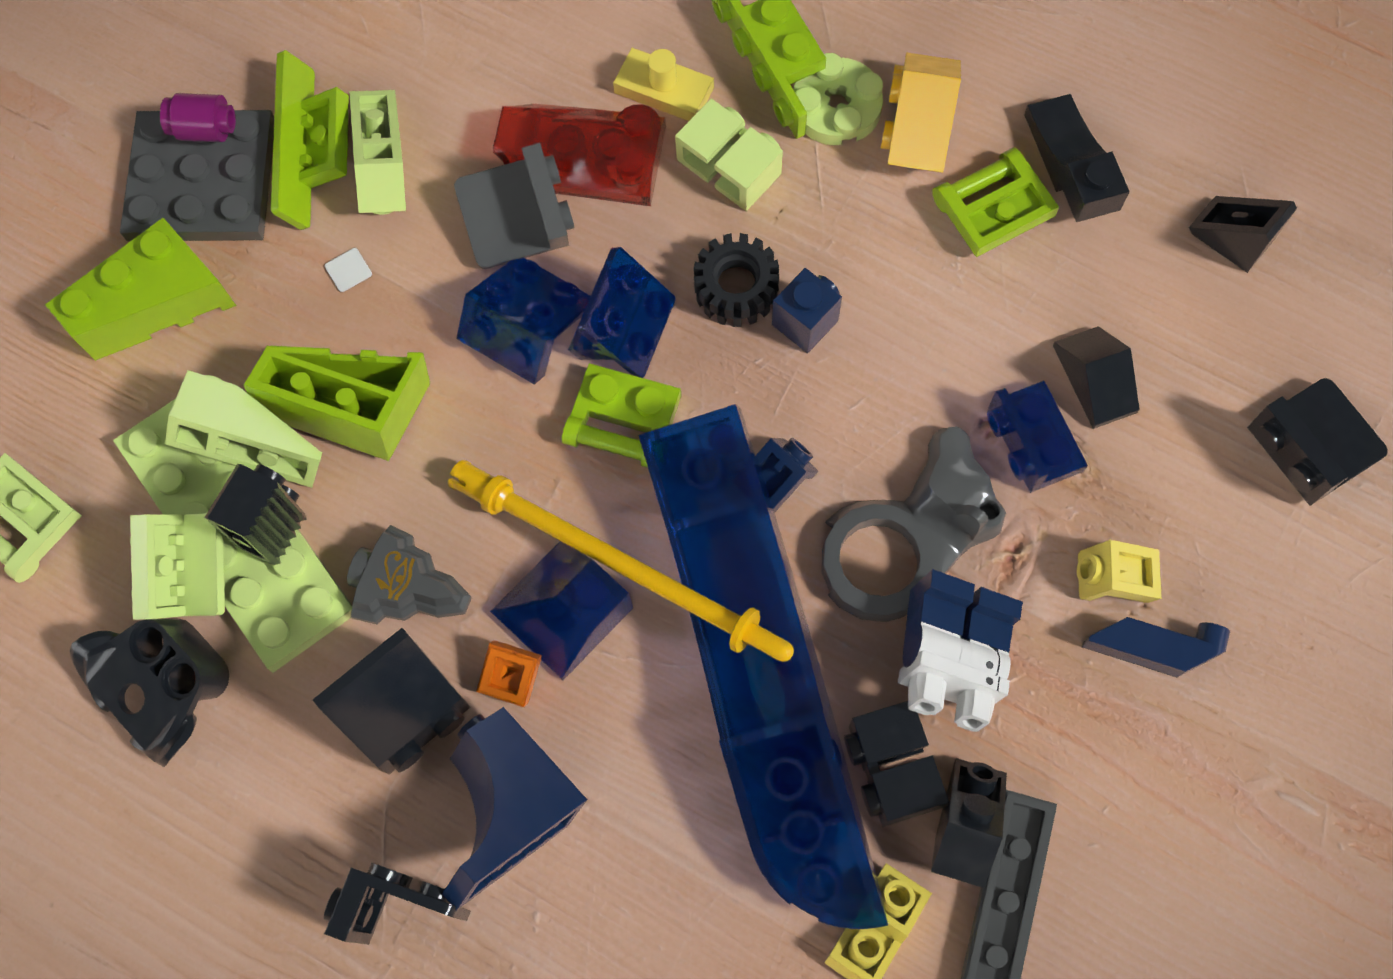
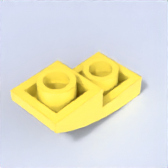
(870, 951)

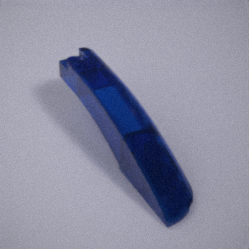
(768, 712)

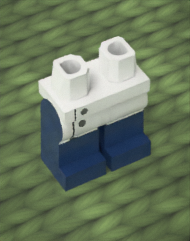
(957, 648)

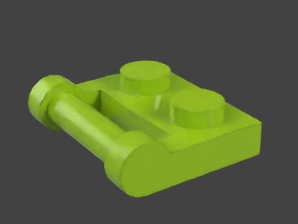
(1004, 211)
(623, 402)

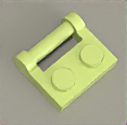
(34, 513)

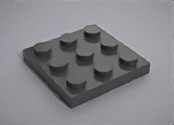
(197, 185)

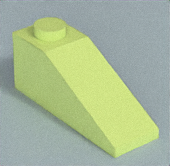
(377, 152)
(234, 428)

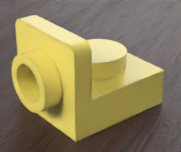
(1119, 572)

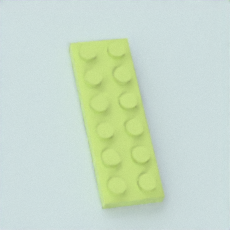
(275, 606)

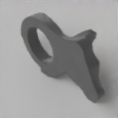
(941, 520)

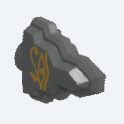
(401, 581)

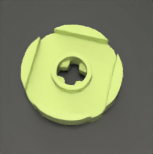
(858, 86)

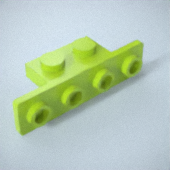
(778, 49)
(307, 141)

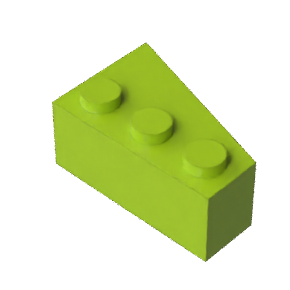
(137, 293)
(341, 397)

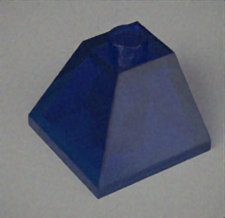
(564, 608)

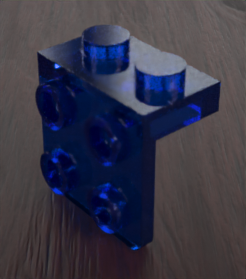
(519, 316)

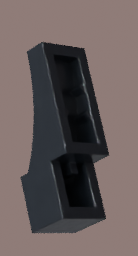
(1075, 159)

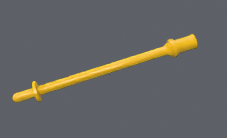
(498, 495)

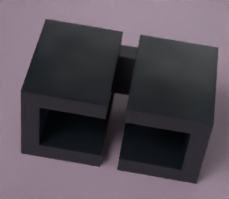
(902, 790)

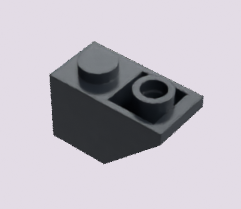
(970, 823)

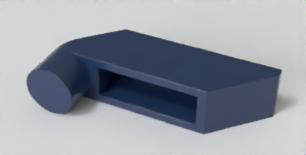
(1159, 647)

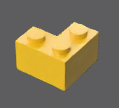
(926, 106)

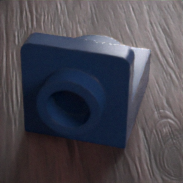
(784, 468)

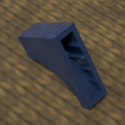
(516, 798)

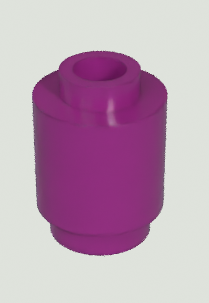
(197, 117)

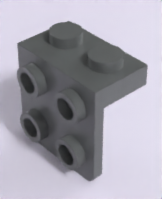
(514, 209)

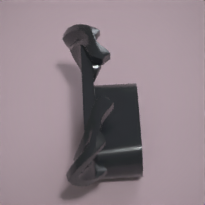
(164, 672)

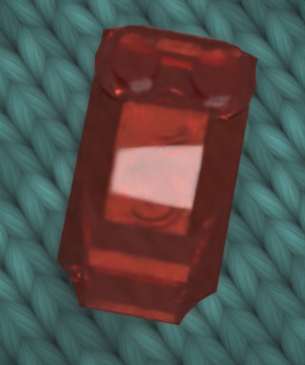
(594, 149)

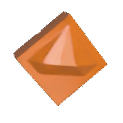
(508, 673)

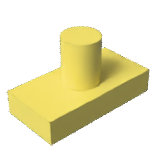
(662, 83)

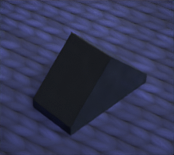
(1242, 227)
(1100, 375)

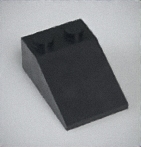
(393, 703)

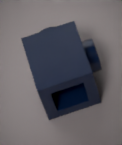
(807, 309)

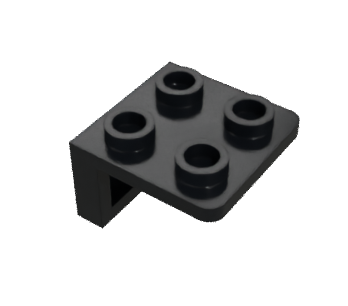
(1317, 439)
(358, 906)

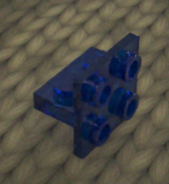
(623, 315)

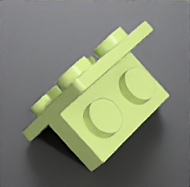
(176, 566)

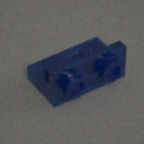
(1035, 435)

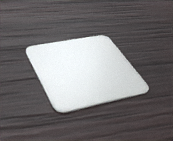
(348, 270)

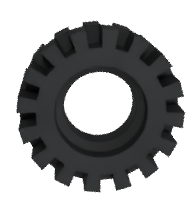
(731, 255)

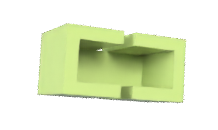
(721, 144)

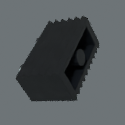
(257, 512)

